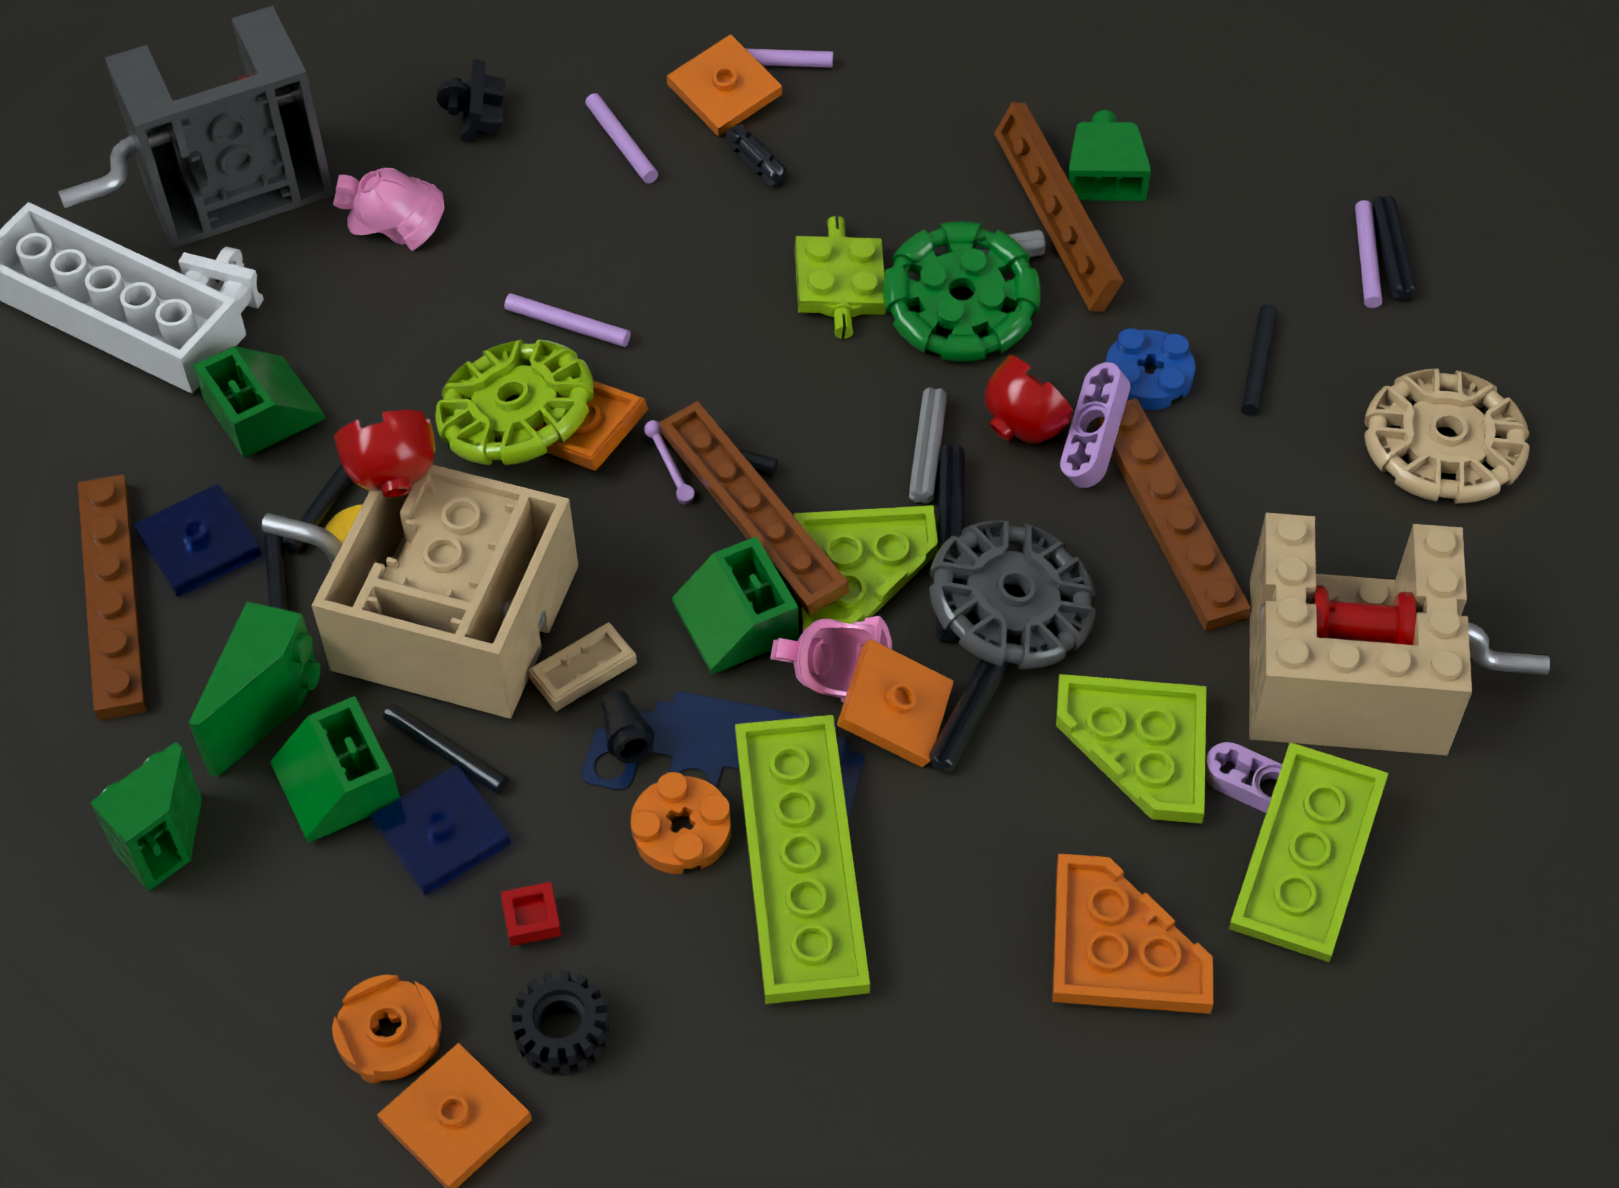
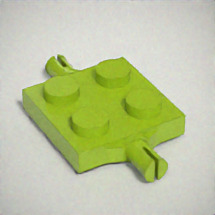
(839, 276)

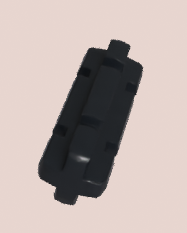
(756, 155)

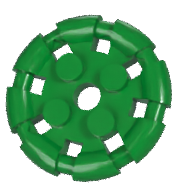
(961, 268)

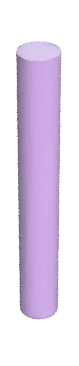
(793, 58)
(621, 138)
(1368, 254)
(567, 320)

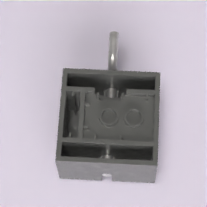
(223, 151)

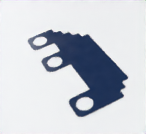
(703, 737)

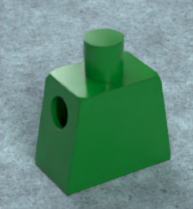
(1108, 160)

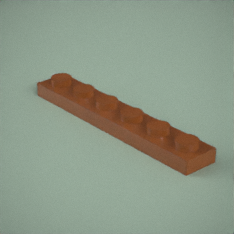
(1058, 207)
(754, 507)
(1176, 522)
(111, 598)

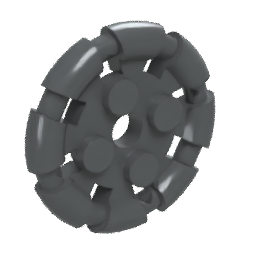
(1008, 616)

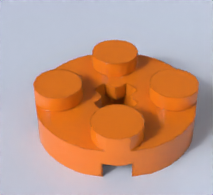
(676, 797)
(393, 1056)

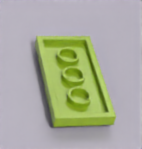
(1308, 852)

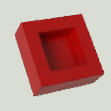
(530, 914)

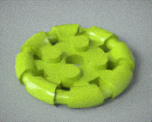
(499, 374)

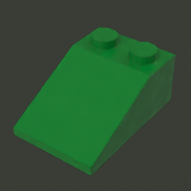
(254, 684)

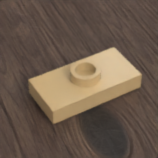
(582, 666)

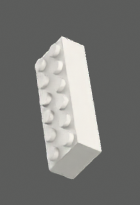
(114, 297)

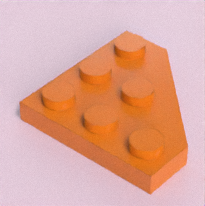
(1121, 944)

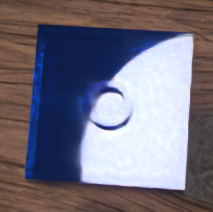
(197, 539)
(441, 829)

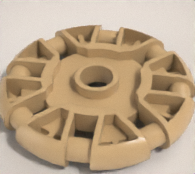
(1450, 403)

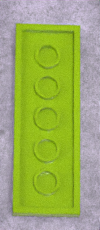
(801, 860)

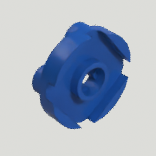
(1155, 348)

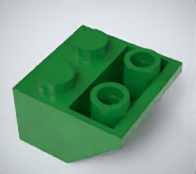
(255, 397)
(736, 606)
(334, 770)
(152, 816)

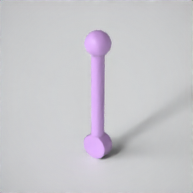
(684, 493)

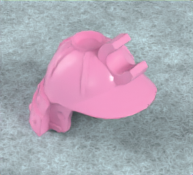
(391, 205)
(829, 652)

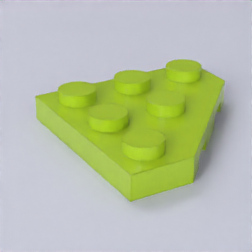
(874, 552)
(1142, 738)

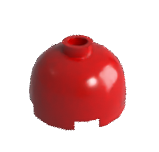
(1024, 405)
(388, 453)

